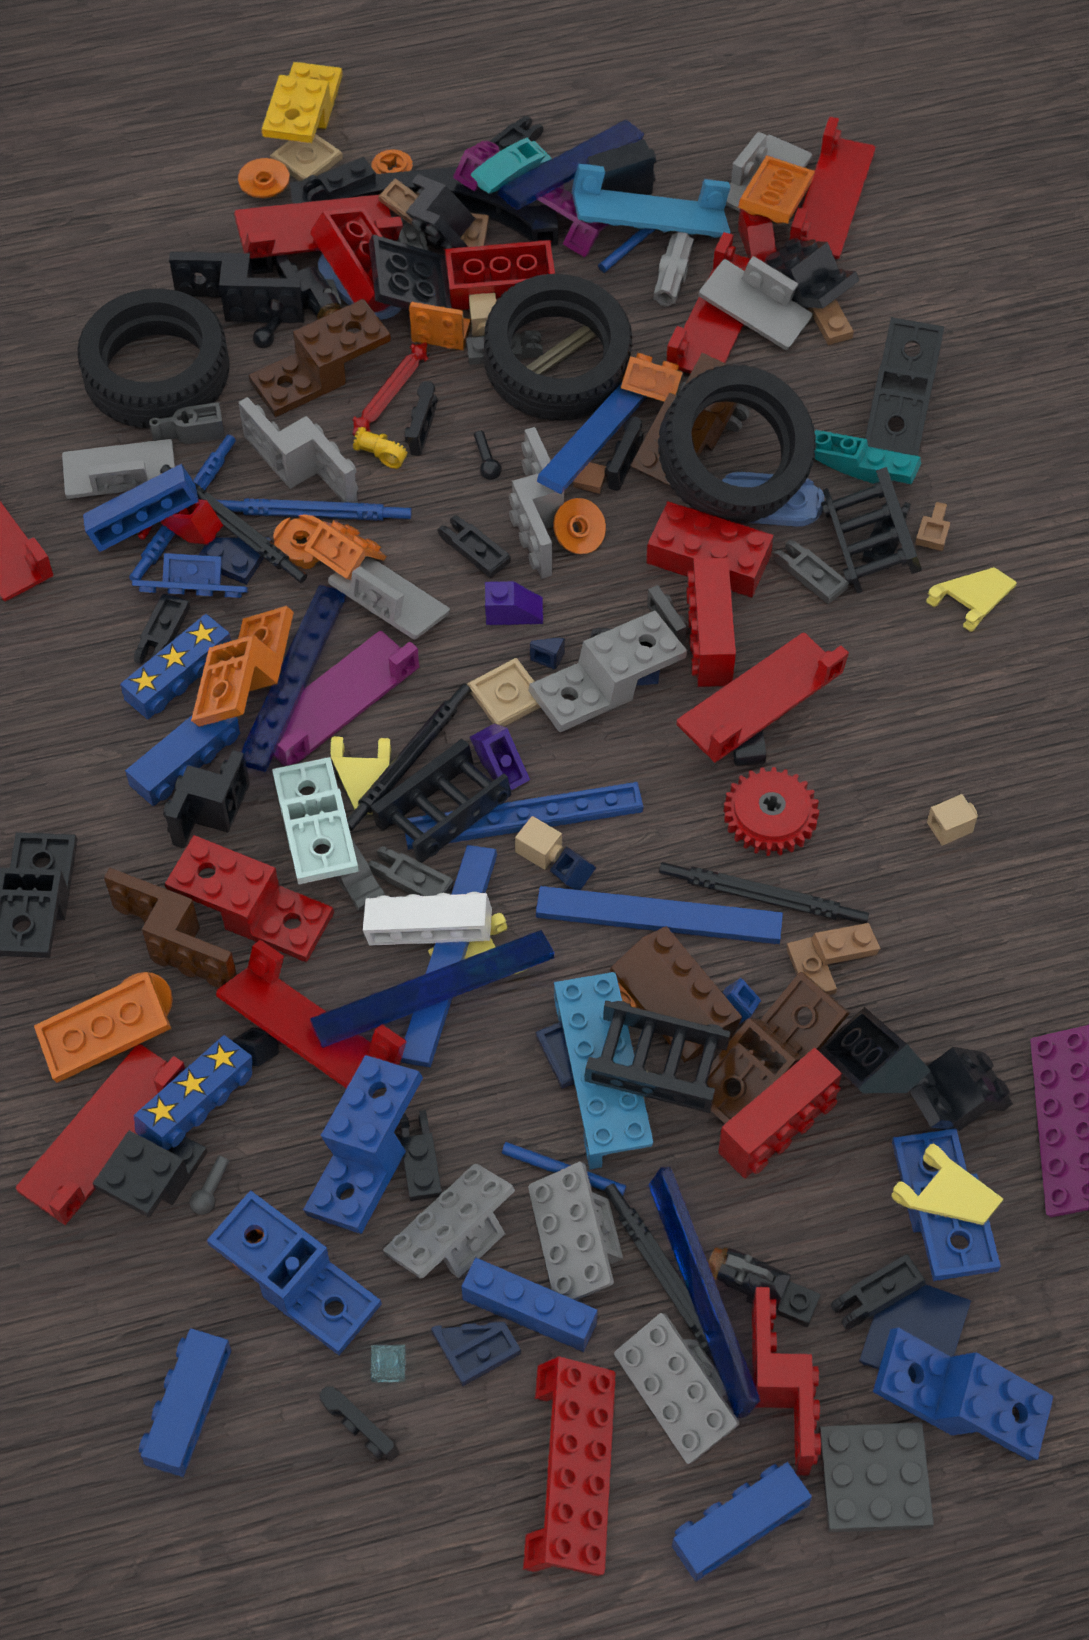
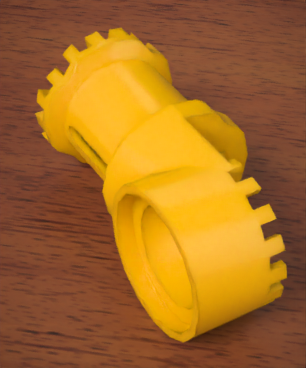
(380, 447)

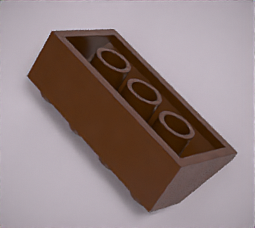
(671, 983)

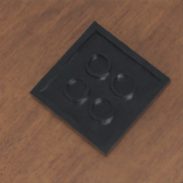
(407, 274)

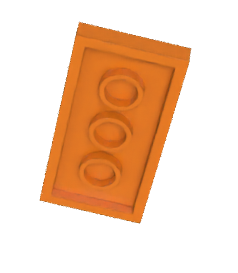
(776, 189)
(102, 1027)

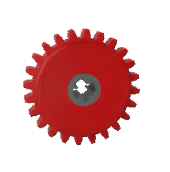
(771, 811)

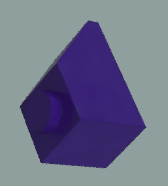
(512, 604)
(499, 754)

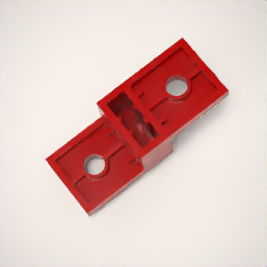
(249, 898)
(785, 1381)

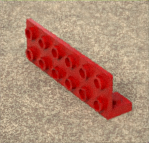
(834, 190)
(288, 226)
(707, 327)
(21, 560)
(761, 696)
(287, 1015)
(68, 1168)
(577, 1467)

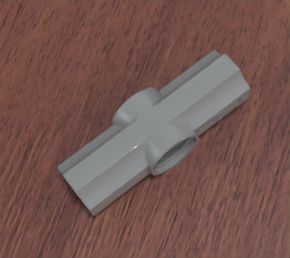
(673, 269)

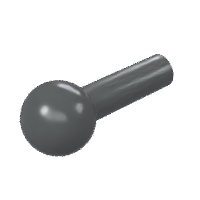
(203, 1200)

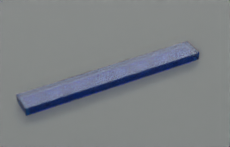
(563, 167)
(293, 677)
(431, 988)
(704, 1293)

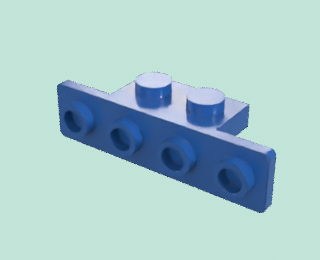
(191, 572)

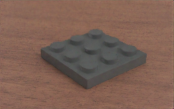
(875, 1477)

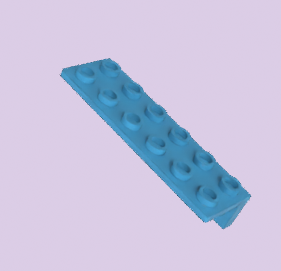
(648, 211)
(610, 1117)

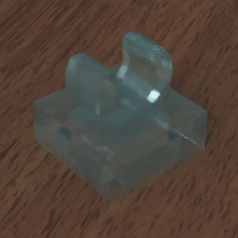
(388, 1363)

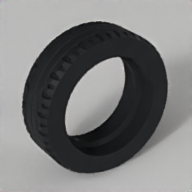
(556, 297)
(143, 315)
(768, 397)

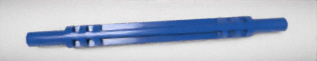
(318, 509)
(164, 535)

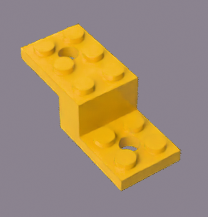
(302, 102)

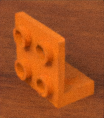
(438, 326)
(651, 378)
(341, 547)

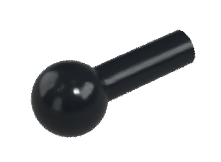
(264, 336)
(489, 467)

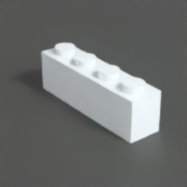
(427, 919)

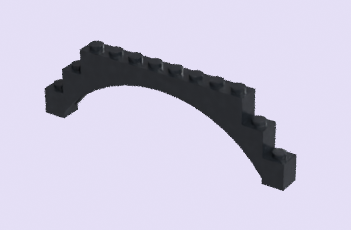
(531, 222)

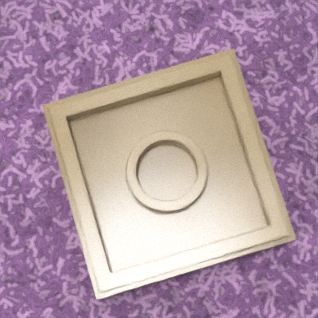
(307, 158)
(504, 693)

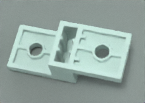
(315, 820)

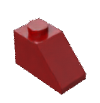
(756, 235)
(195, 523)

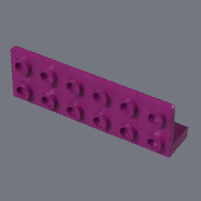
(581, 234)
(345, 694)
(1063, 1117)

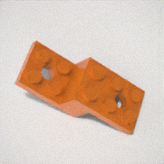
(242, 666)

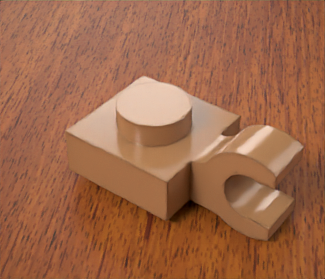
(933, 529)

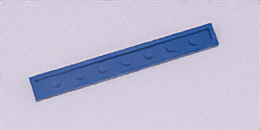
(589, 439)
(551, 810)
(657, 913)
(428, 1023)

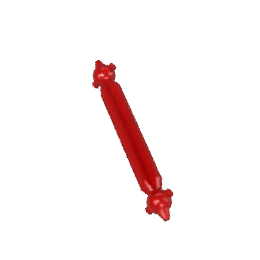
(391, 387)

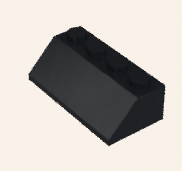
(874, 1056)

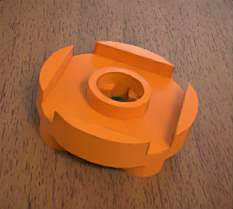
(286, 535)

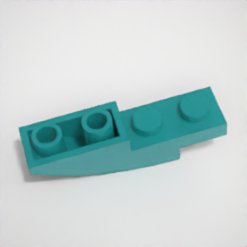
(509, 165)
(854, 458)

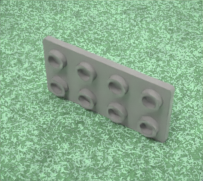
(752, 157)
(758, 299)
(114, 467)
(391, 598)
(454, 1225)
(575, 1232)
(678, 1386)

